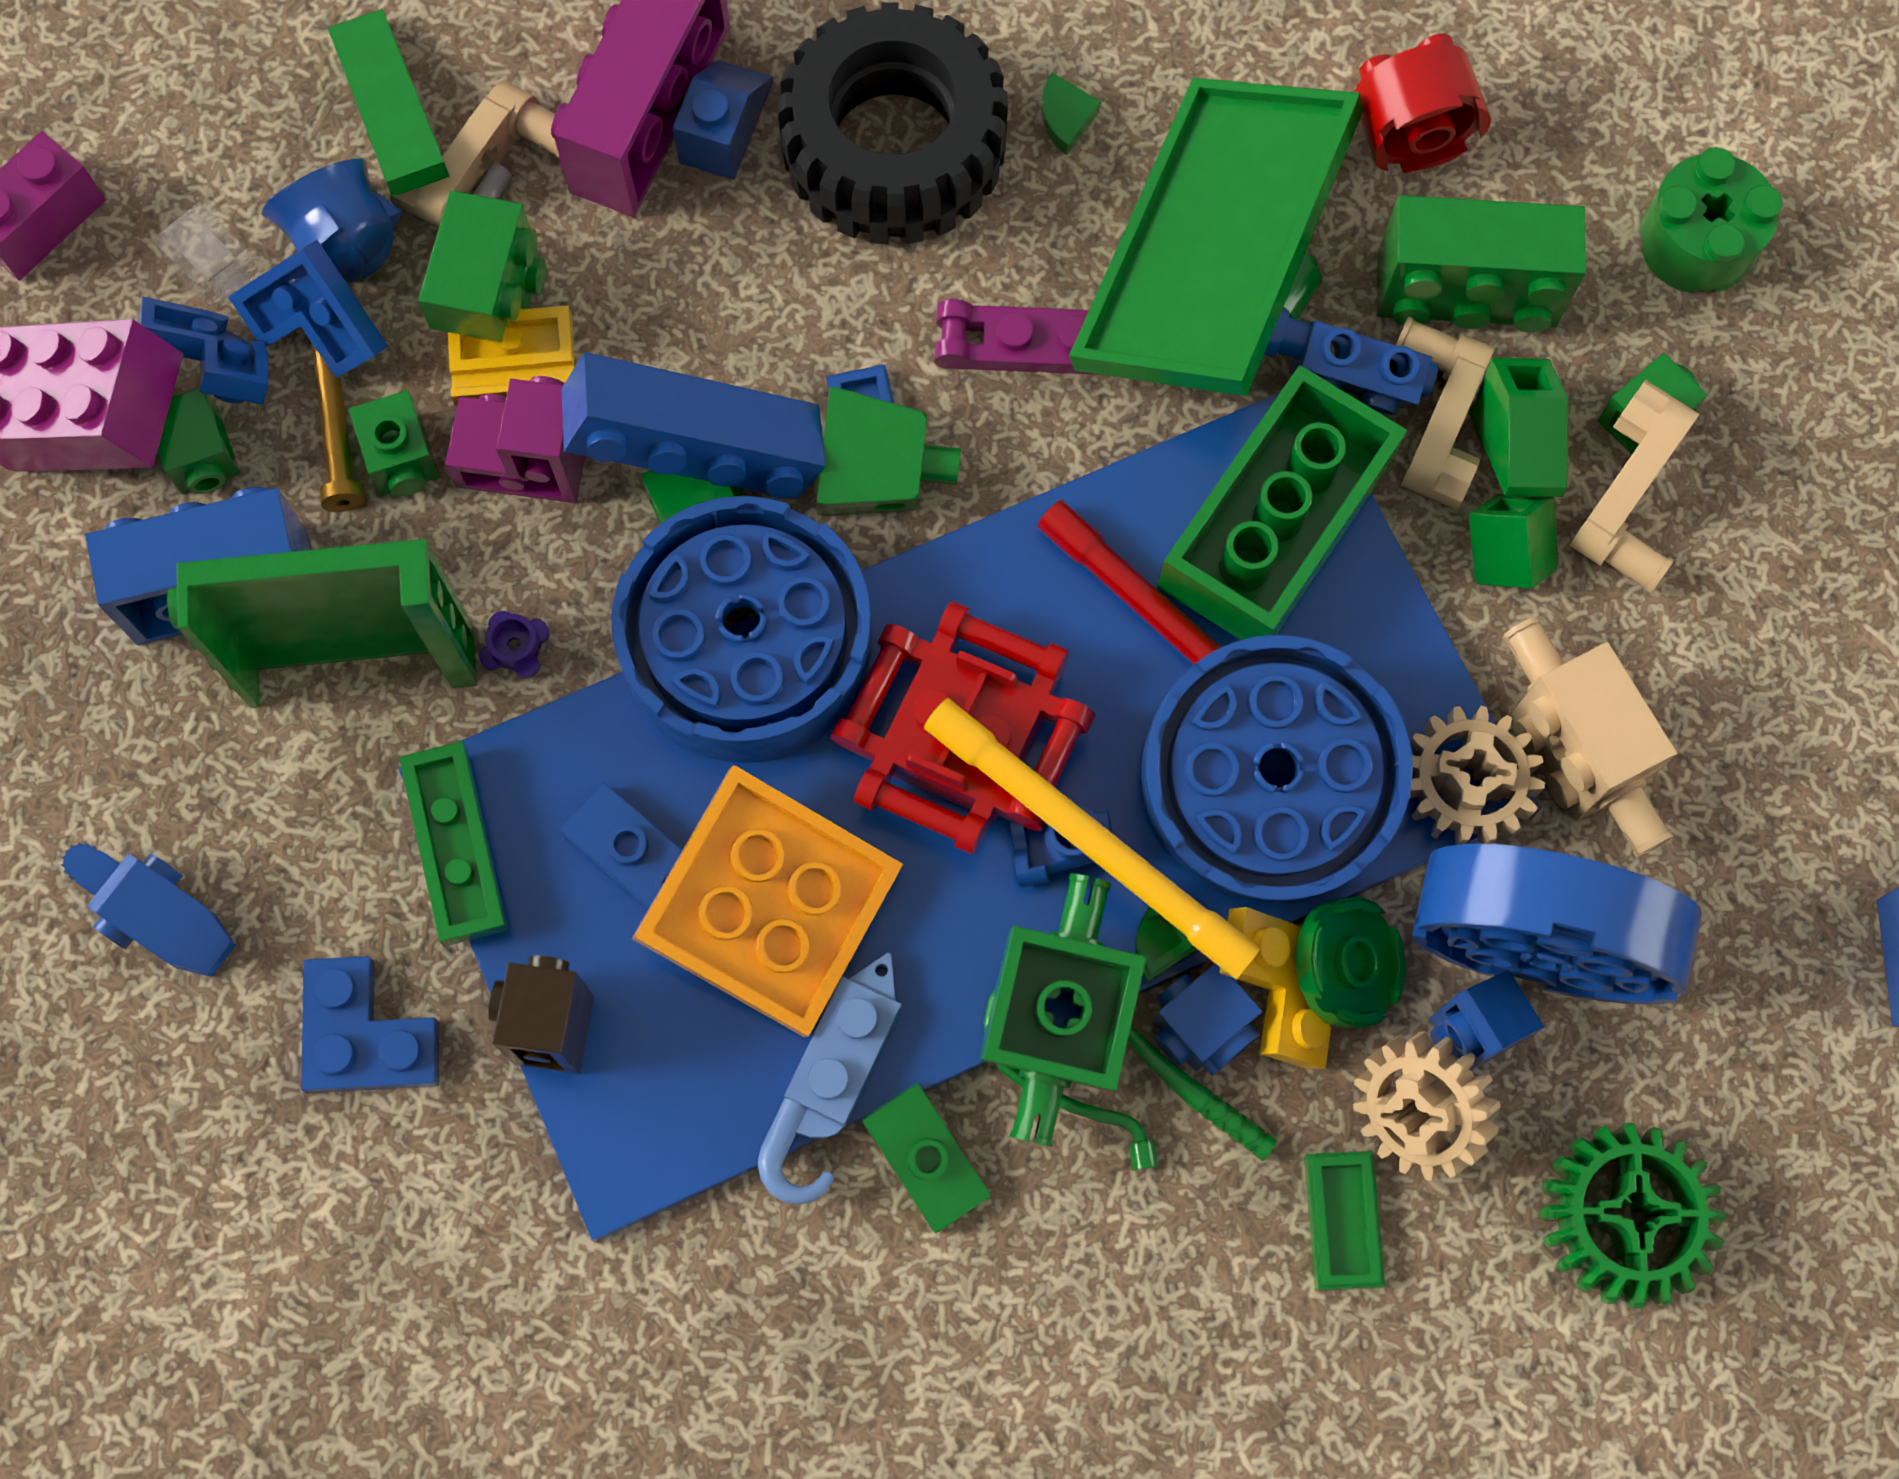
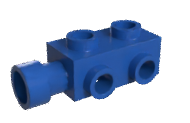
(1358, 362)

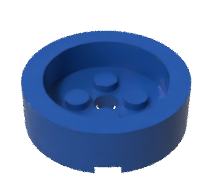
(732, 692)
(1261, 837)
(1558, 922)

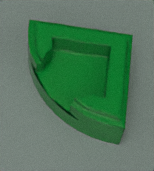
(1067, 112)
(1161, 945)

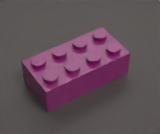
(631, 94)

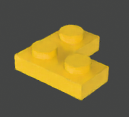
(1290, 1027)

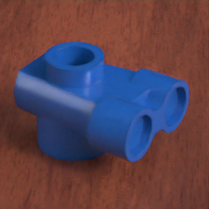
(1048, 852)

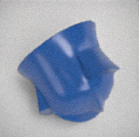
(339, 212)

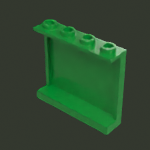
(321, 611)

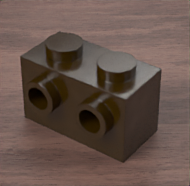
(541, 1015)

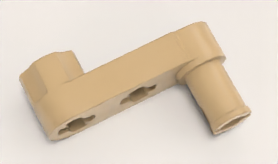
(486, 137)
(1658, 426)
(1438, 467)

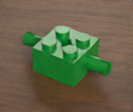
(1099, 984)

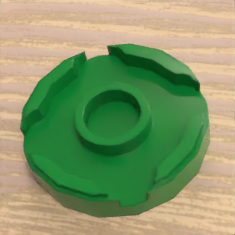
(1350, 962)

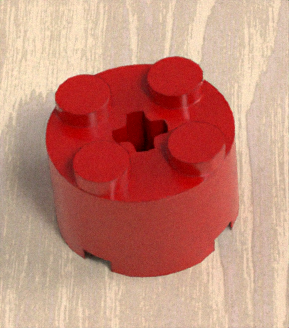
(1421, 105)

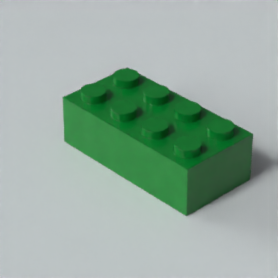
(1281, 507)

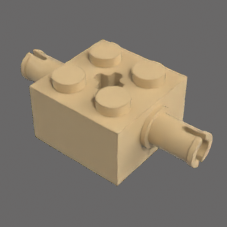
(1591, 733)

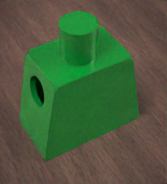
(877, 456)

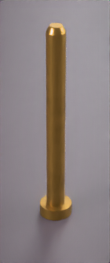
(341, 491)

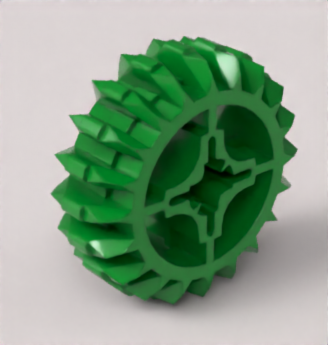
(1631, 1241)

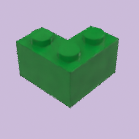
(481, 267)

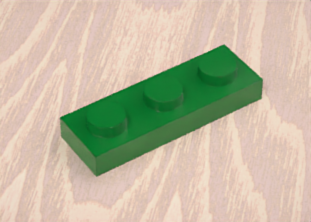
(453, 844)

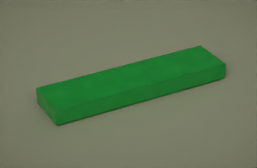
(388, 103)

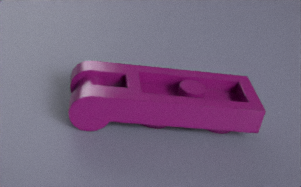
(1013, 337)

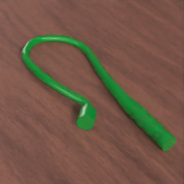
(1200, 1098)

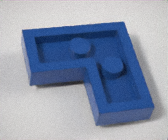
(313, 295)
(347, 1047)

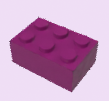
(83, 395)

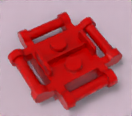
(986, 693)

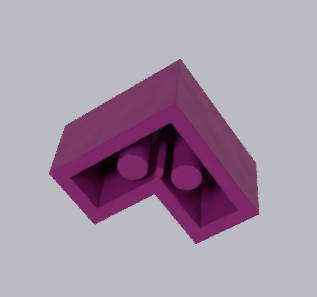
(41, 203)
(515, 443)

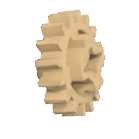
(1497, 777)
(1426, 1105)

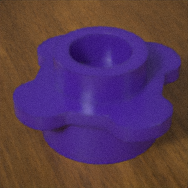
(508, 627)

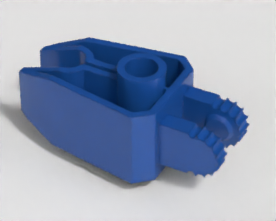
(146, 906)

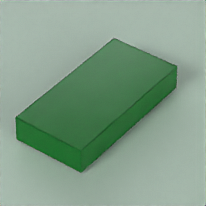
(1344, 1221)

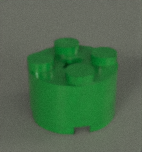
(1709, 222)

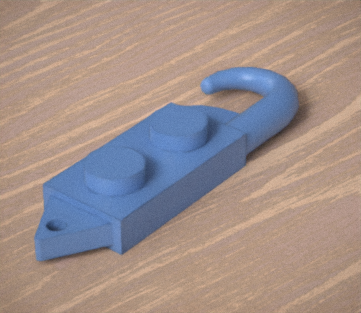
(831, 1075)

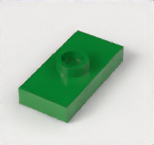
(925, 1157)

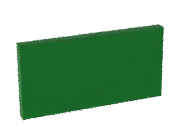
(1218, 235)

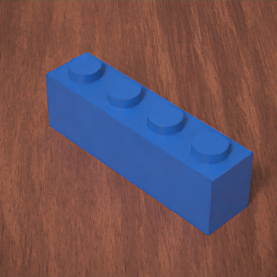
(691, 427)

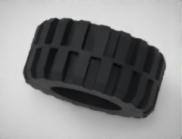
(893, 55)

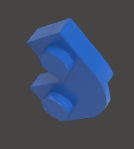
(228, 364)

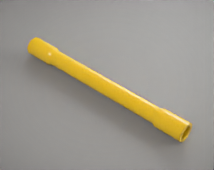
(1202, 927)

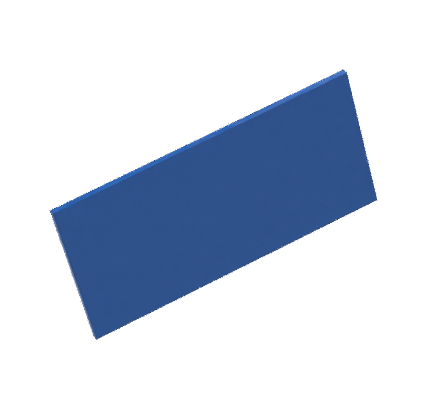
(690, 1078)

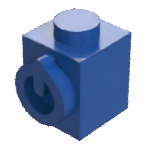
(1205, 1021)

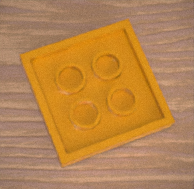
(768, 901)

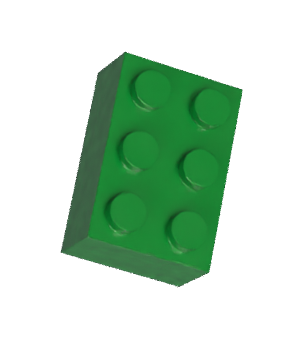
(1480, 262)

